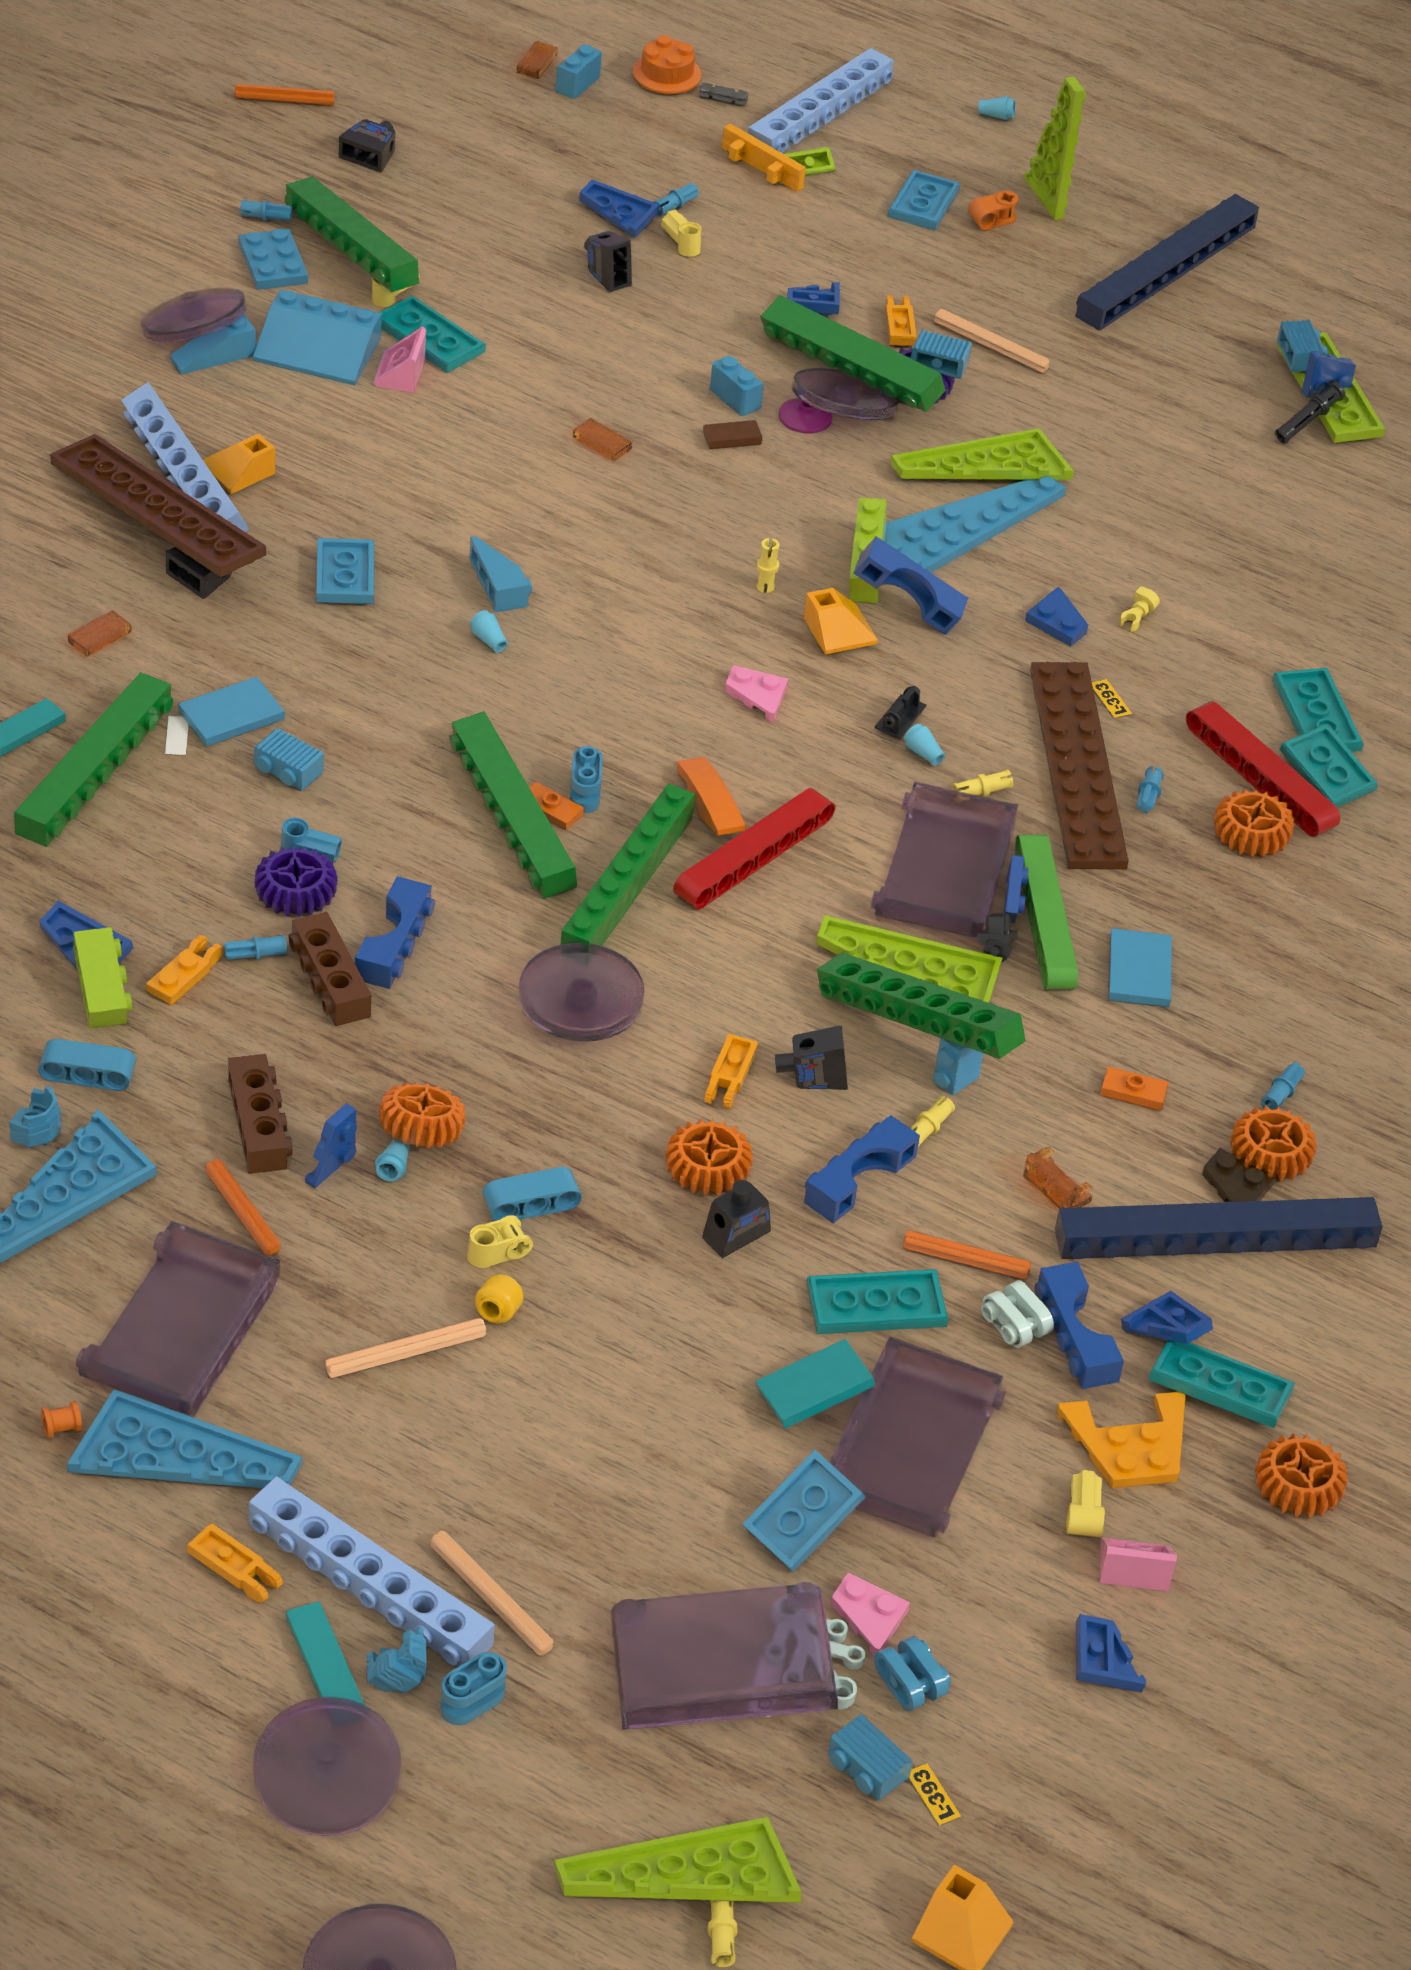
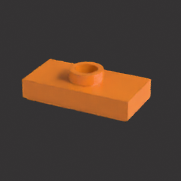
(556, 807)
(1134, 1088)

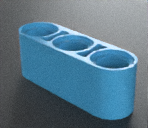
(87, 1064)
(532, 1194)

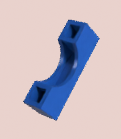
(938, 601)
(383, 956)
(885, 1147)
(1091, 1355)

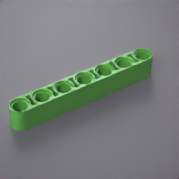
(1047, 913)

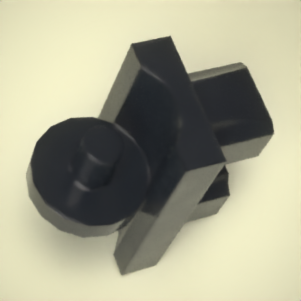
(998, 935)

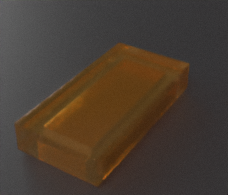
(537, 59)
(602, 439)
(99, 633)

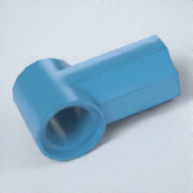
(298, 834)

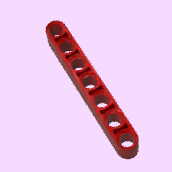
(1262, 767)
(754, 848)

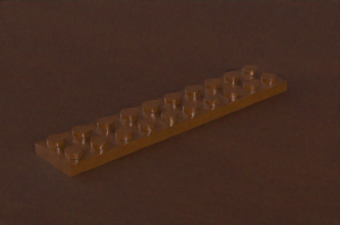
(158, 505)
(1078, 766)

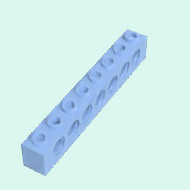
(824, 100)
(177, 453)
(369, 1572)

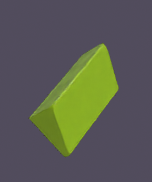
(815, 160)

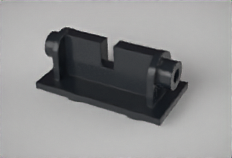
(902, 713)

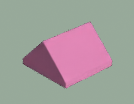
(402, 363)
(1136, 1564)

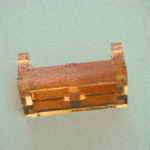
(1053, 1182)

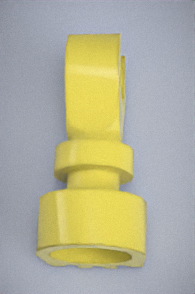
(1145, 603)

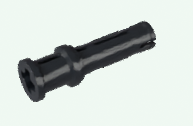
(1318, 405)

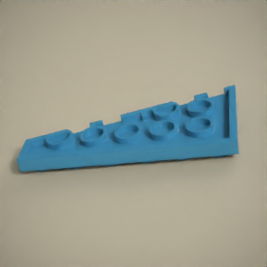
(72, 1184)
(162, 1444)

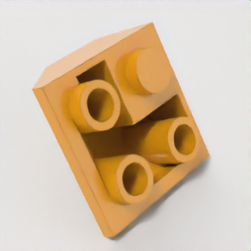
(242, 463)
(836, 622)
(963, 1922)

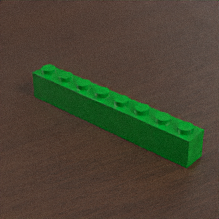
(352, 234)
(852, 353)
(93, 759)
(513, 805)
(631, 868)

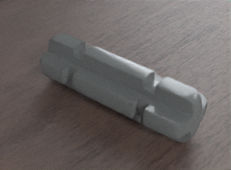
(723, 94)

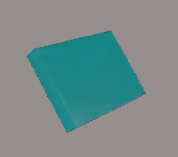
(1329, 765)
(815, 1383)

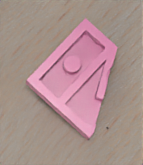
(757, 689)
(869, 1610)

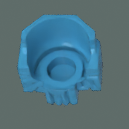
(39, 1122)
(399, 1668)

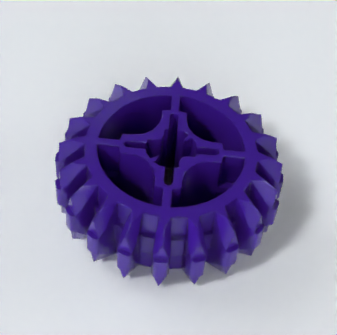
(295, 881)

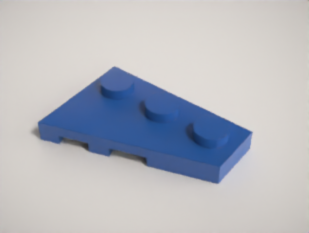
(619, 207)
(63, 921)

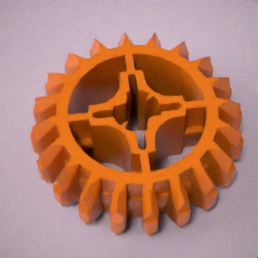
(1253, 823)
(422, 1115)
(1274, 1142)
(689, 1153)
(1301, 1475)

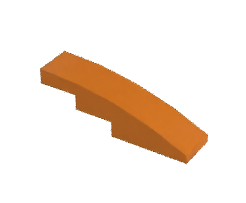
(712, 797)

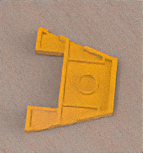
(1132, 1452)

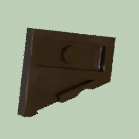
(1234, 1180)

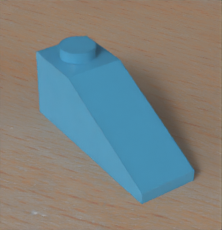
(217, 348)
(499, 577)

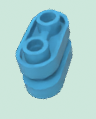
(586, 778)
(912, 1673)
(473, 1688)

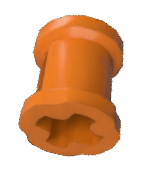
(61, 1419)

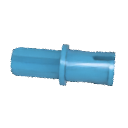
(677, 198)
(266, 210)
(1149, 789)
(256, 947)
(1283, 1086)

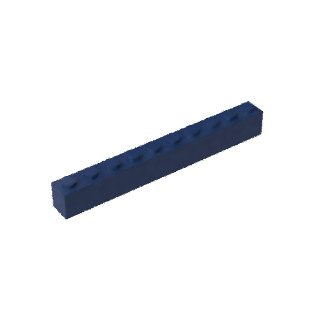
(1166, 262)
(1217, 1227)

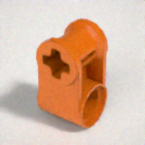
(993, 210)

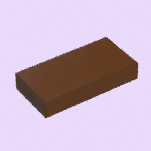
(732, 434)

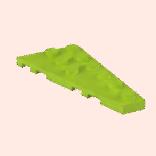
(1056, 148)
(1005, 456)
(927, 960)
(709, 1864)

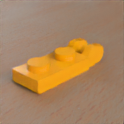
(900, 322)
(184, 971)
(731, 1068)
(234, 1562)

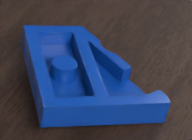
(822, 301)
(1326, 368)
(1058, 618)
(1016, 876)
(335, 1145)
(1168, 1319)
(1103, 1655)

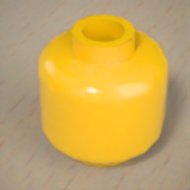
(499, 1299)

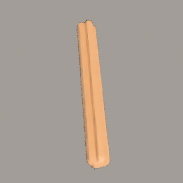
(992, 340)
(405, 1347)
(492, 1593)

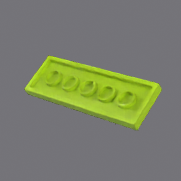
(1352, 417)

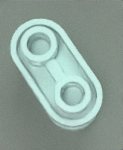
(1017, 1314)

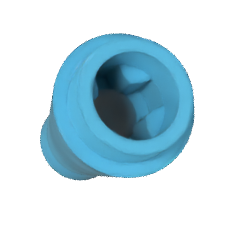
(999, 107)
(487, 629)
(923, 743)
(392, 1161)

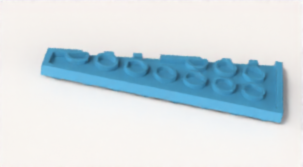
(957, 527)

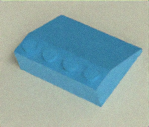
(318, 337)

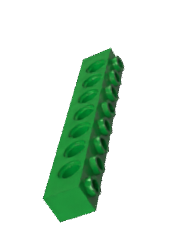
(921, 1005)

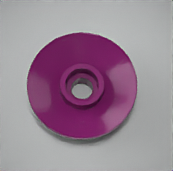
(803, 417)

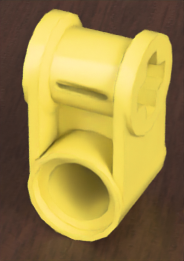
(496, 1242)

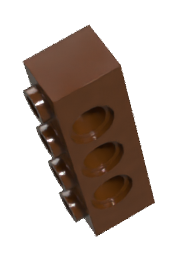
(330, 969)
(258, 1113)

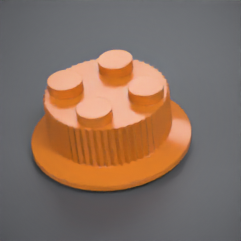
(667, 66)

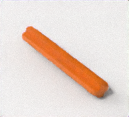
(284, 94)
(243, 1207)
(967, 1254)

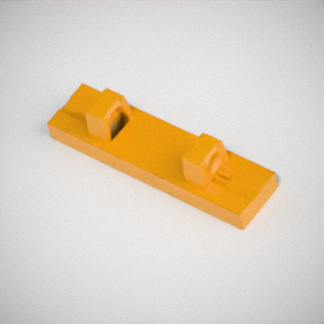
(763, 157)

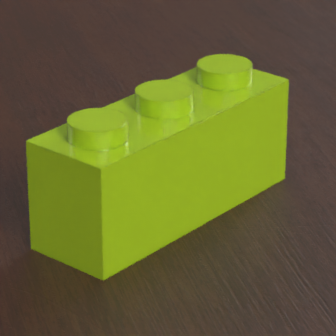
(101, 977)

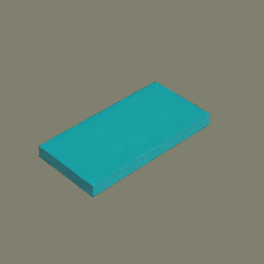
(446, 342)
(1315, 701)
(877, 1301)
(1222, 1382)

